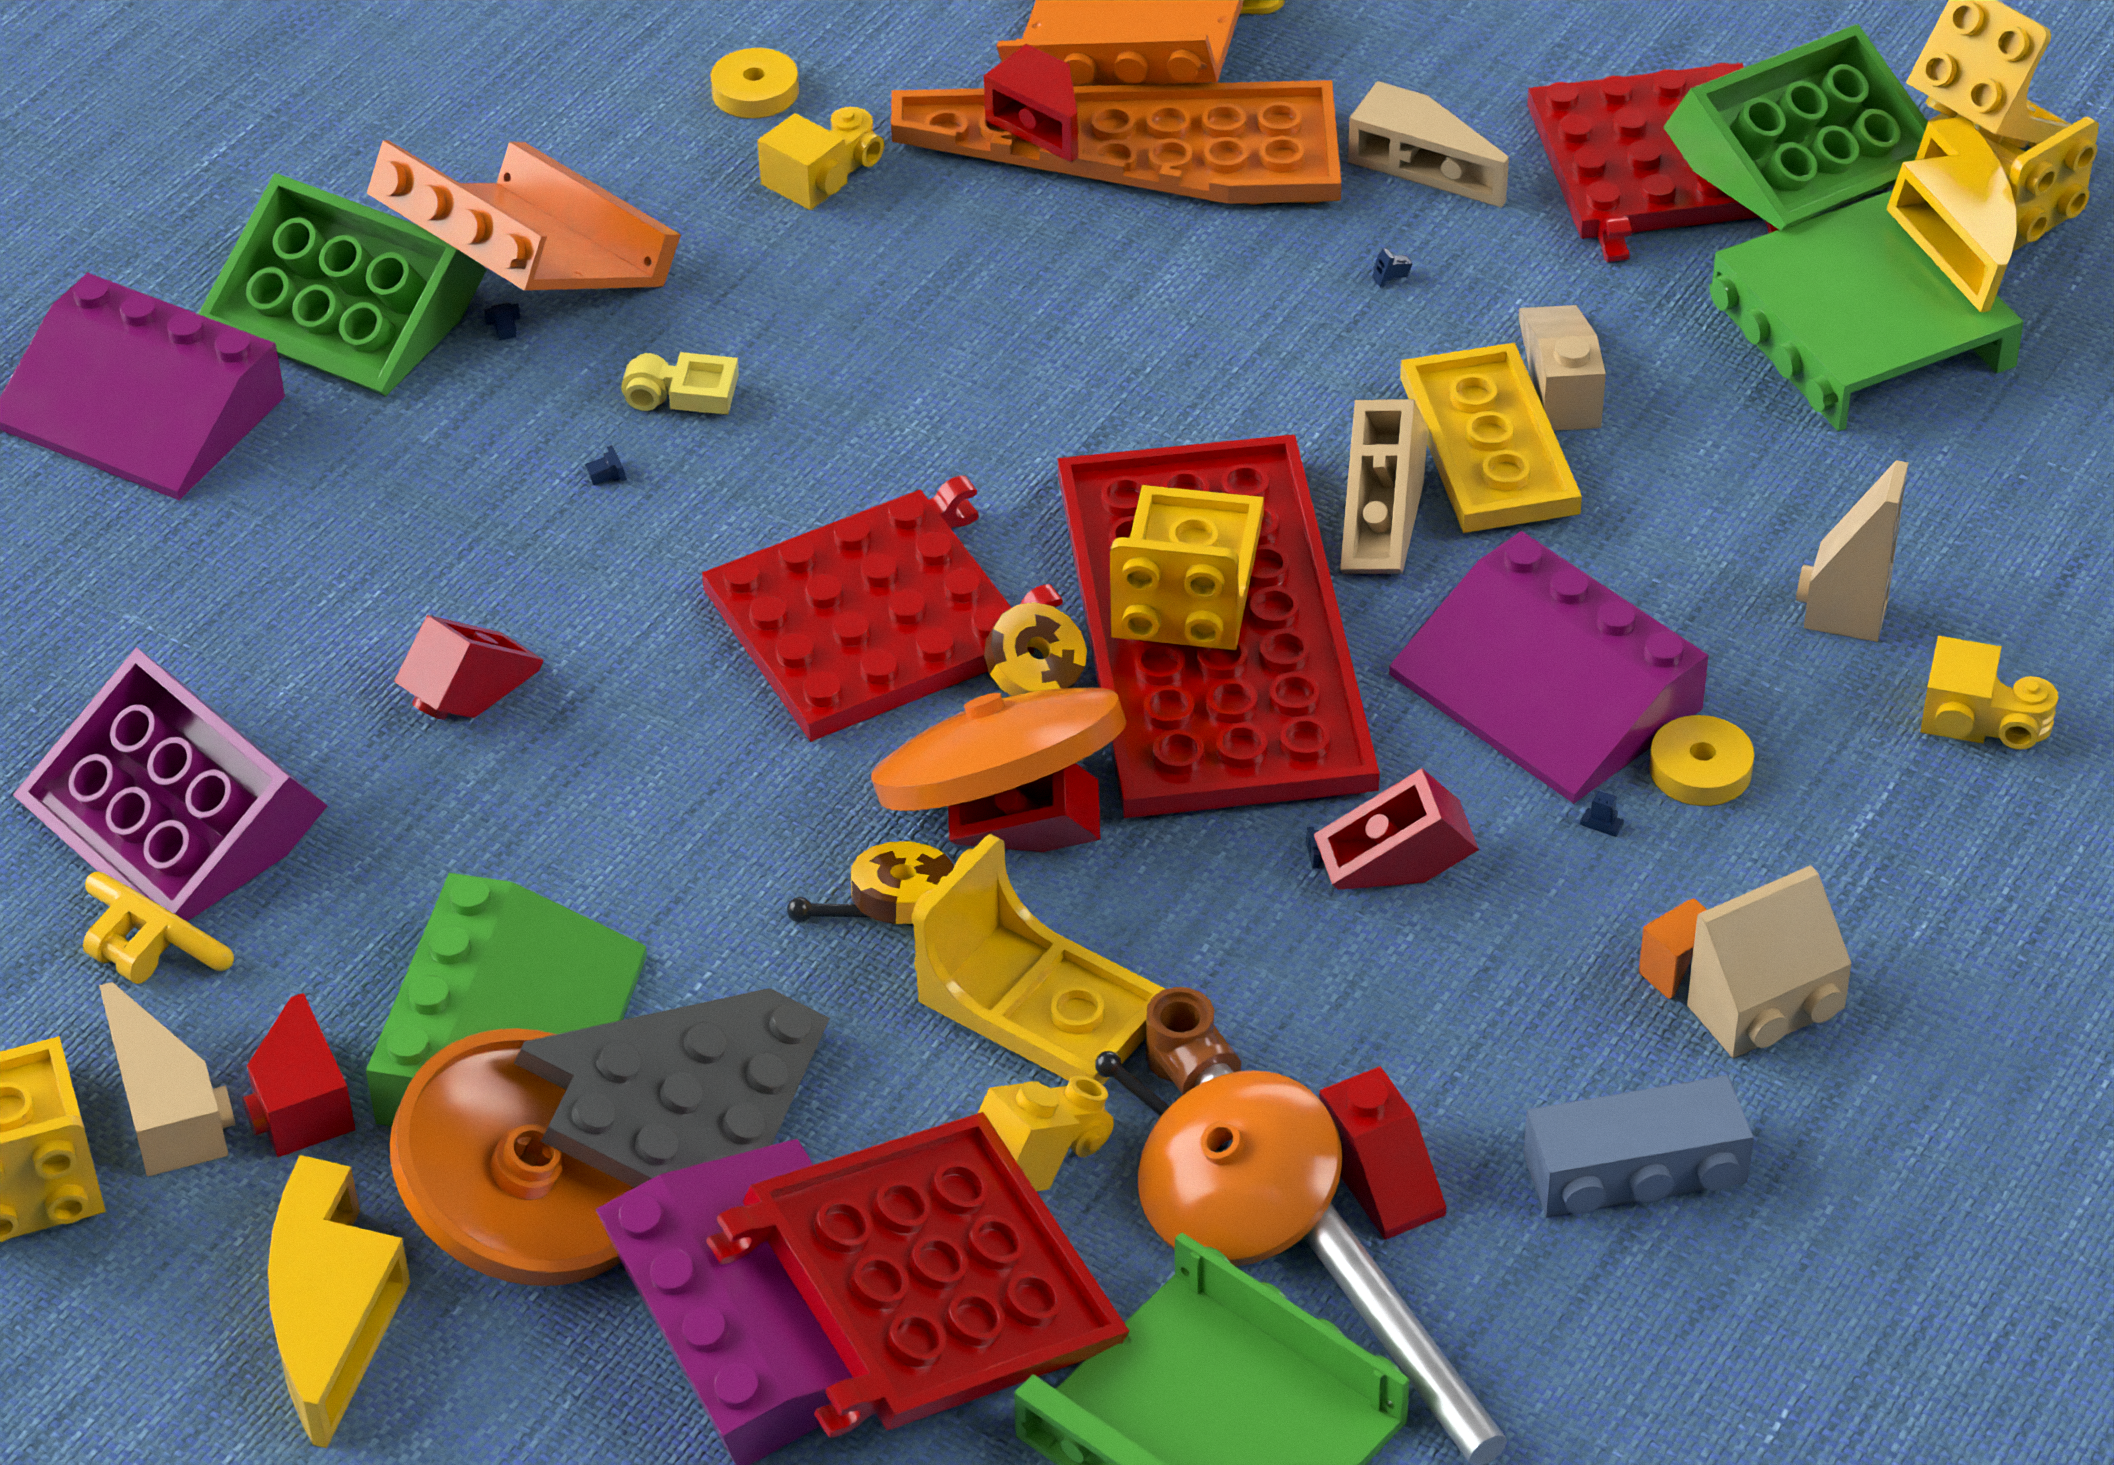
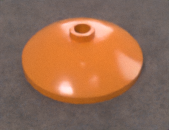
(1260, 1189)

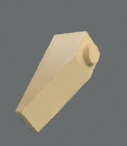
(1426, 144)
(1564, 365)
(1383, 485)
(1855, 563)
(167, 1089)

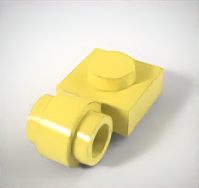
(694, 384)

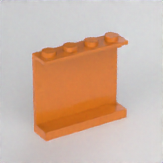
(1132, 39)
(532, 226)

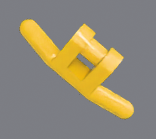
(157, 927)

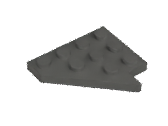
(676, 1082)

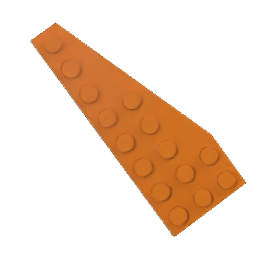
(1180, 139)

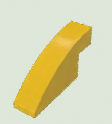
(1958, 208)
(329, 1292)

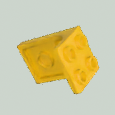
(1982, 69)
(2049, 178)
(1185, 567)
(1018, 980)
(43, 1143)

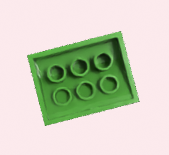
(1801, 129)
(342, 285)
(495, 963)

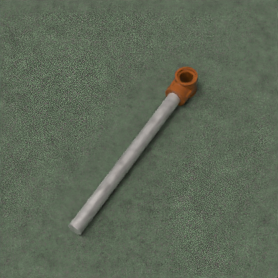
(1190, 1050)

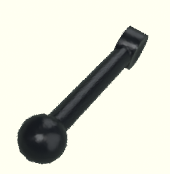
(801, 909)
(1109, 1065)

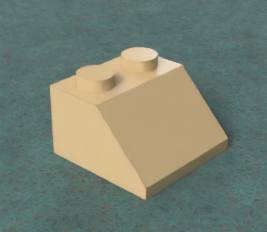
(1768, 963)

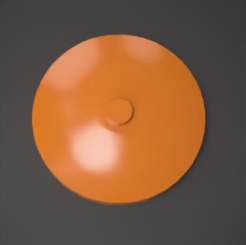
(997, 746)
(482, 1178)

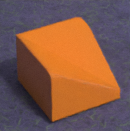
(1669, 947)

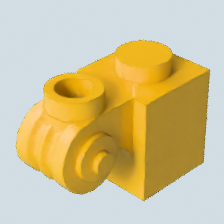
(812, 162)
(1971, 702)
(1045, 1122)

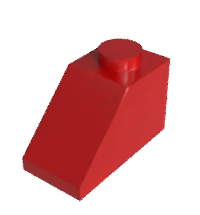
(1034, 100)
(463, 668)
(1035, 816)
(1397, 836)
(297, 1084)
(1383, 1153)

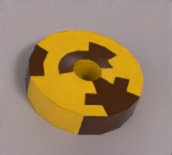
(1045, 630)
(894, 876)

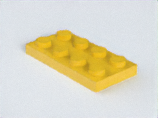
(1491, 438)

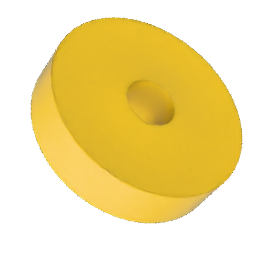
(754, 83)
(1701, 760)

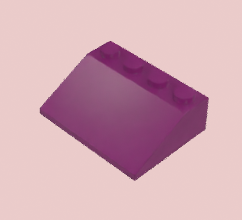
(139, 386)
(1552, 667)
(167, 792)
(734, 1325)

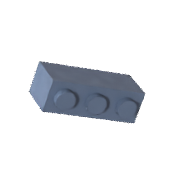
(1637, 1146)

